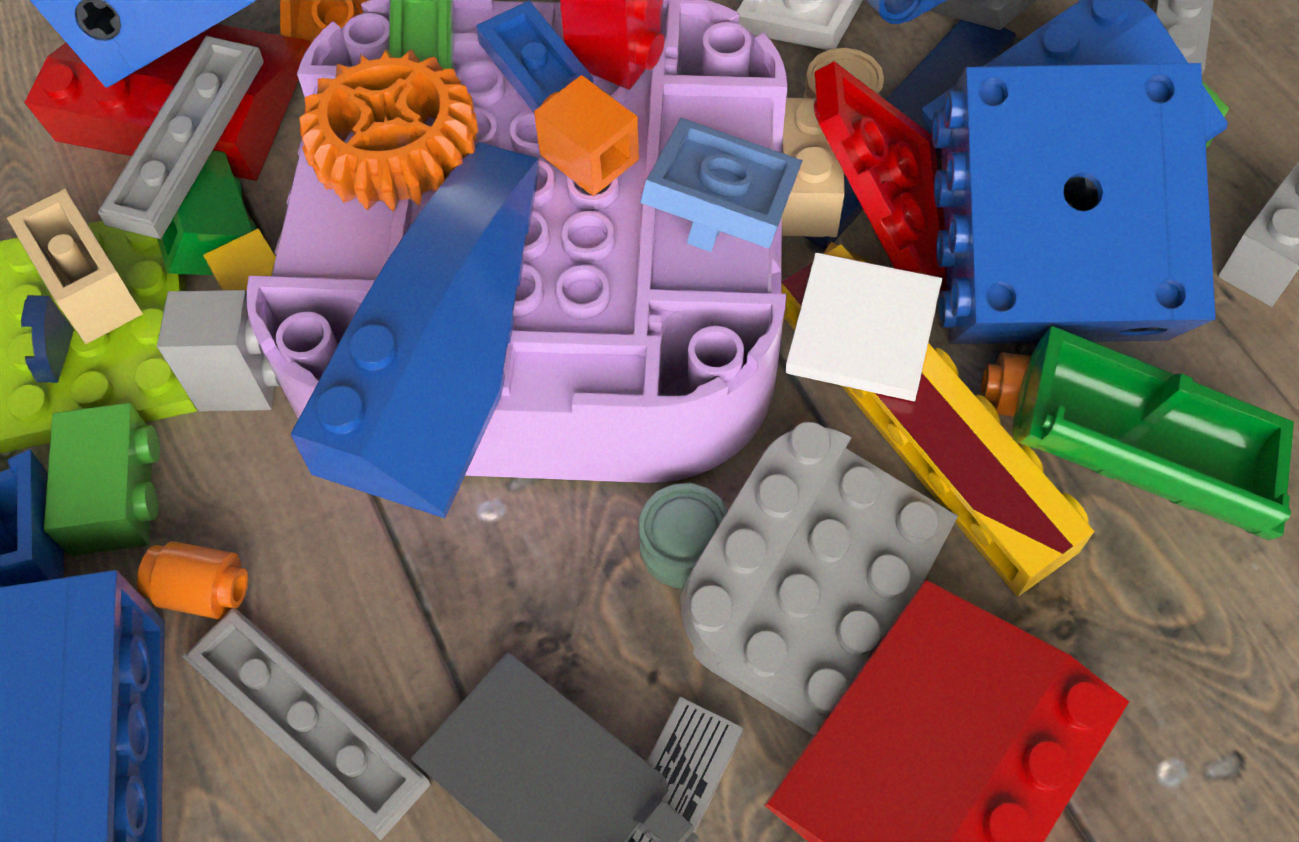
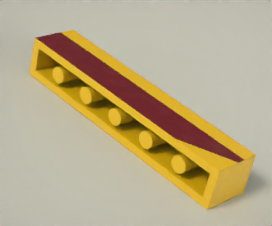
(971, 464)

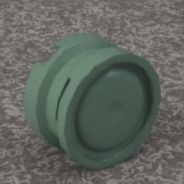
(677, 529)

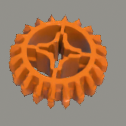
(391, 146)

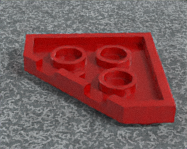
(887, 165)

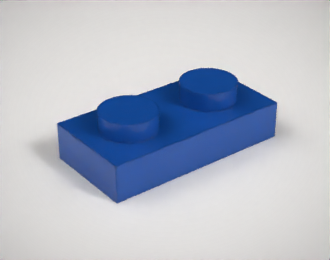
(529, 53)

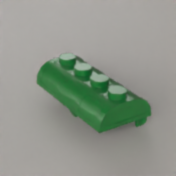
(1156, 432)

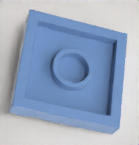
(721, 185)

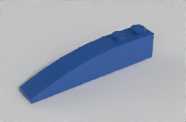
(427, 343)

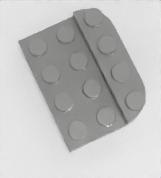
(808, 573)

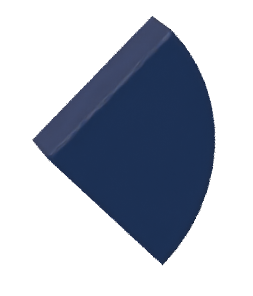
(49, 337)

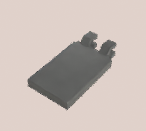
(544, 767)

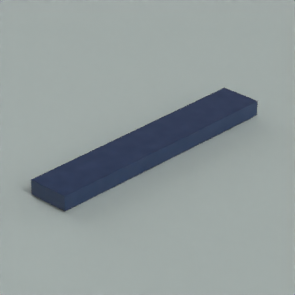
(939, 71)

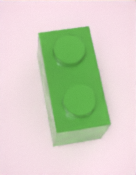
(101, 479)

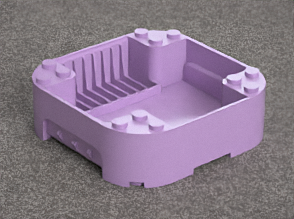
(623, 336)

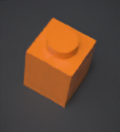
(587, 134)

